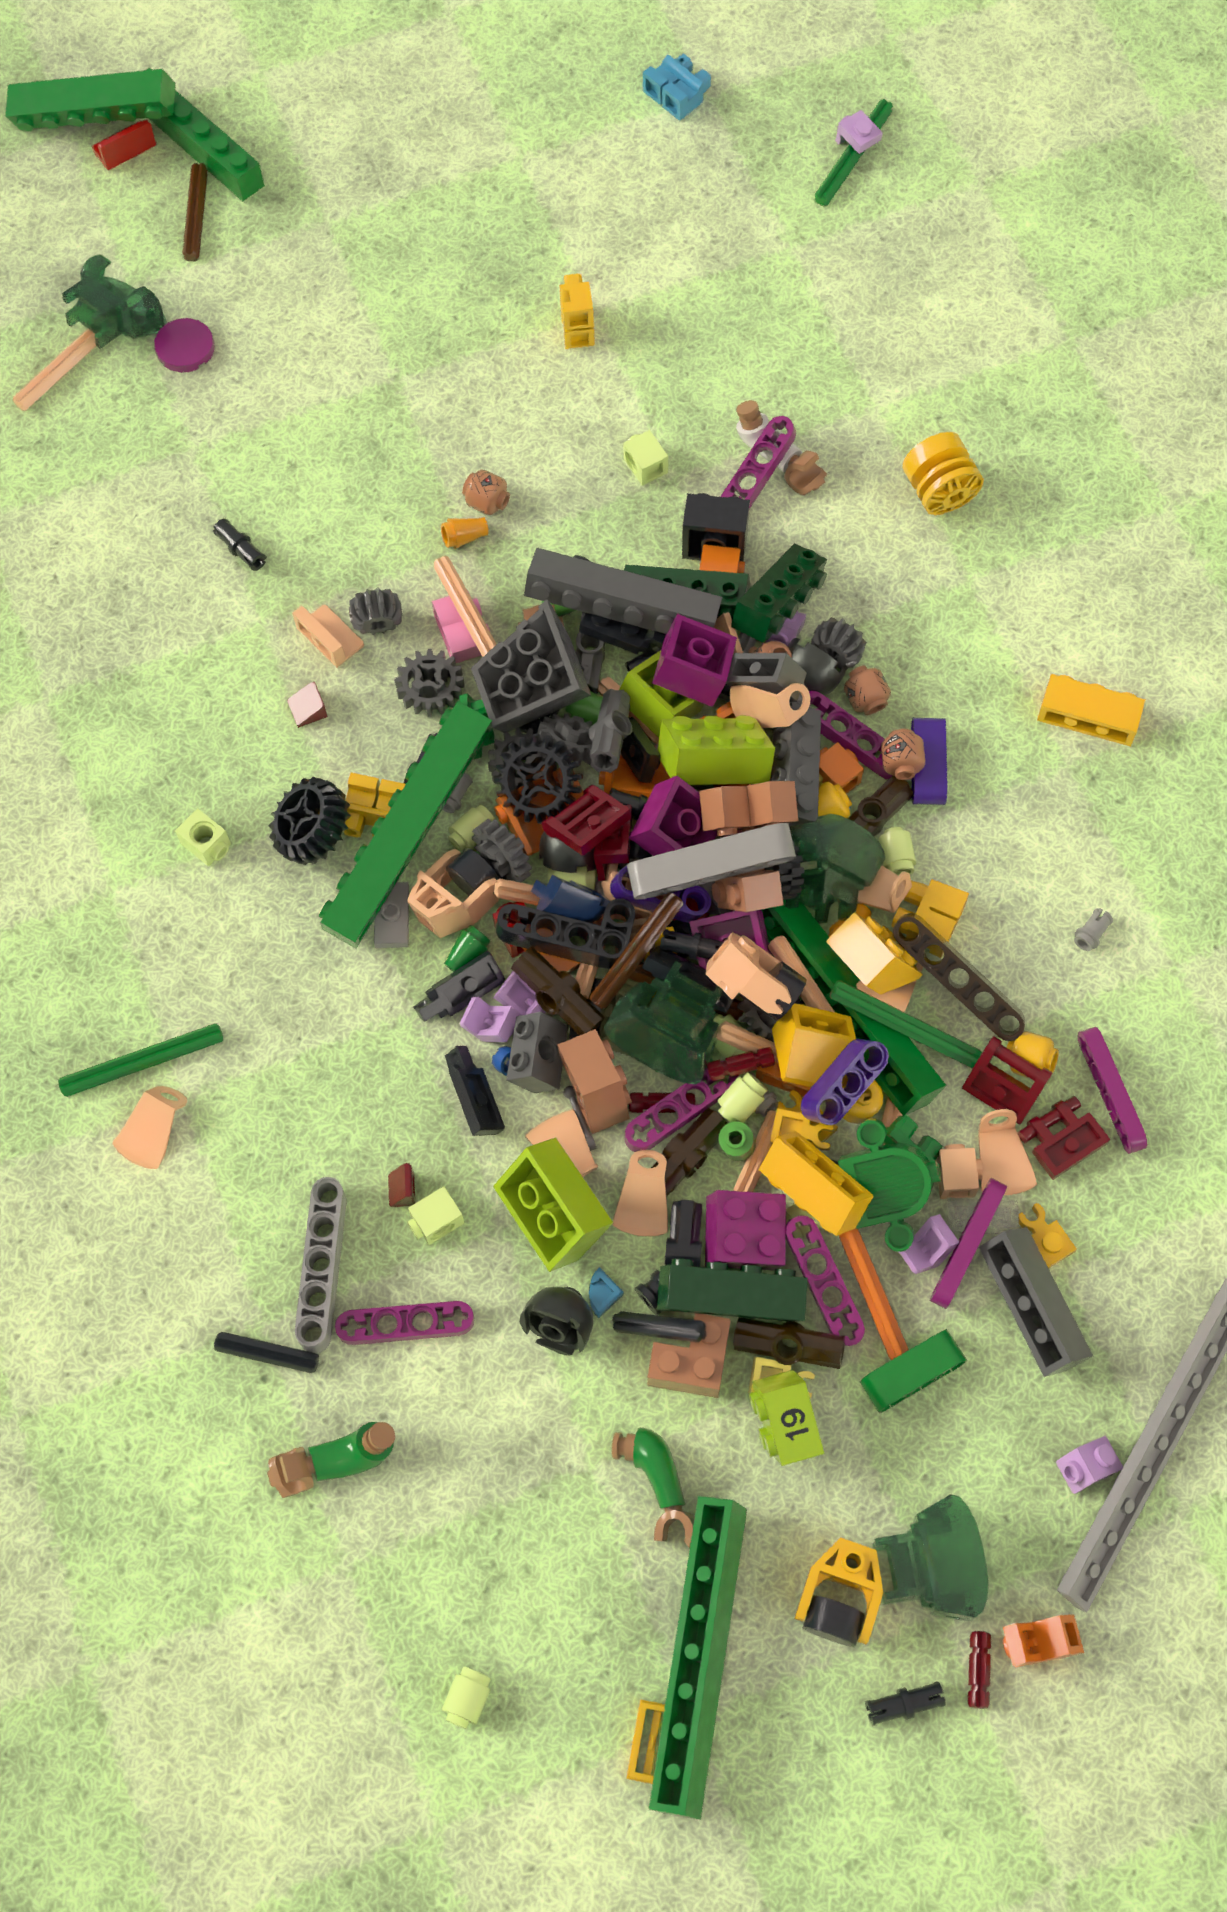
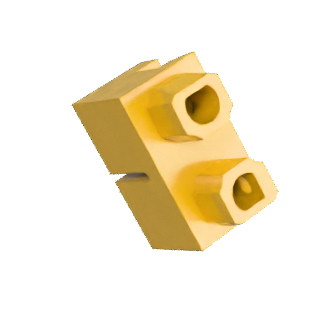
(577, 312)
(367, 801)
(938, 906)

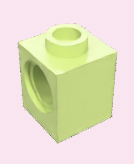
(645, 457)
(197, 827)
(435, 1216)

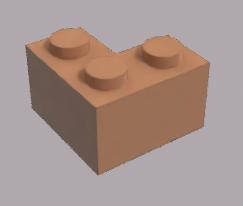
(748, 807)
(749, 891)
(596, 1081)
(693, 1368)

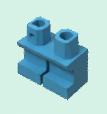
(676, 86)

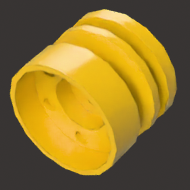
(942, 473)

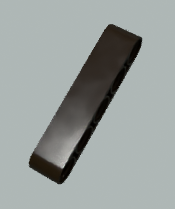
(965, 992)

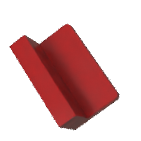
(125, 144)

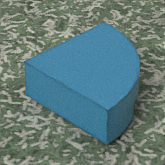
(603, 1292)

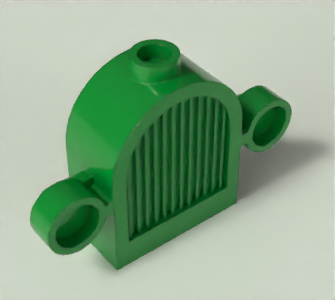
(897, 1178)

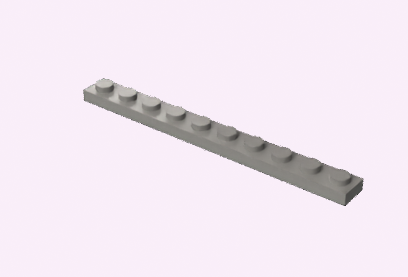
(1148, 1458)

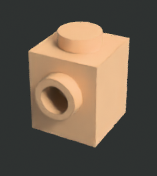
(959, 1172)

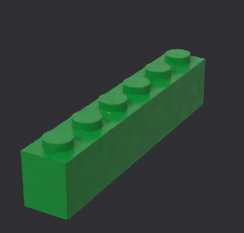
(90, 99)
(213, 147)

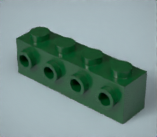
(724, 584)
(779, 593)
(732, 1293)

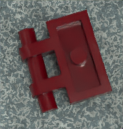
(1070, 1145)

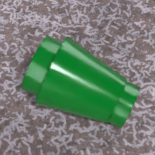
(466, 948)

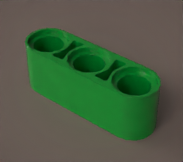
(913, 1369)

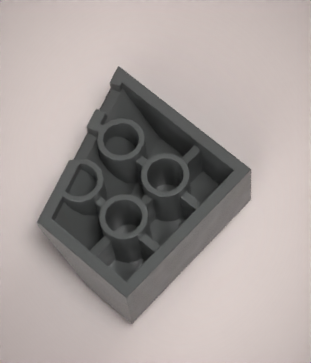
(530, 672)

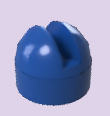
(499, 1059)

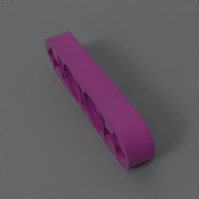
(760, 471)
(854, 731)
(1112, 1090)
(678, 1102)
(969, 1242)
(828, 1278)
(404, 1316)

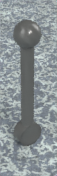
(569, 1092)

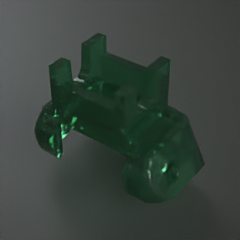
(112, 306)
(846, 863)
(674, 1032)
(939, 1562)

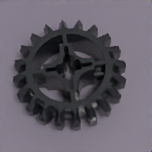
(526, 771)
(309, 820)

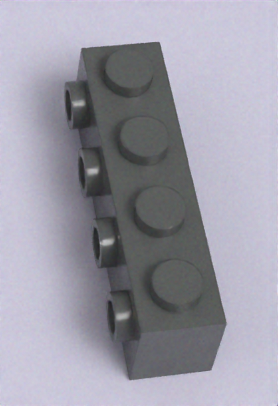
(798, 760)
(1035, 1301)

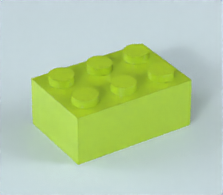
(716, 750)
(552, 1204)

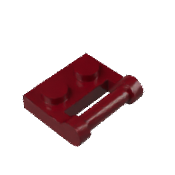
(597, 820)
(1001, 1089)

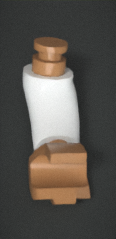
(799, 467)

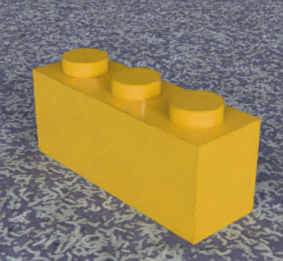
(1091, 709)
(815, 1183)

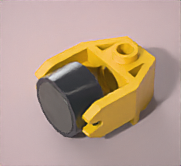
(835, 1619)

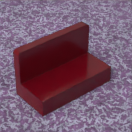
(614, 848)

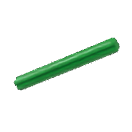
(849, 158)
(905, 1023)
(140, 1059)

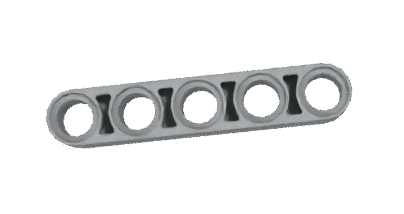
(711, 861)
(315, 1249)

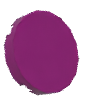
(184, 344)

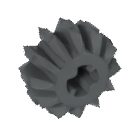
(375, 611)
(840, 642)

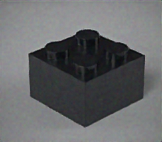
(715, 523)

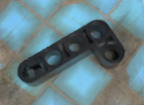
(565, 928)

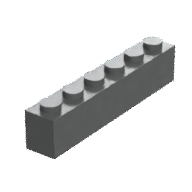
(616, 593)

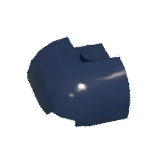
(570, 899)

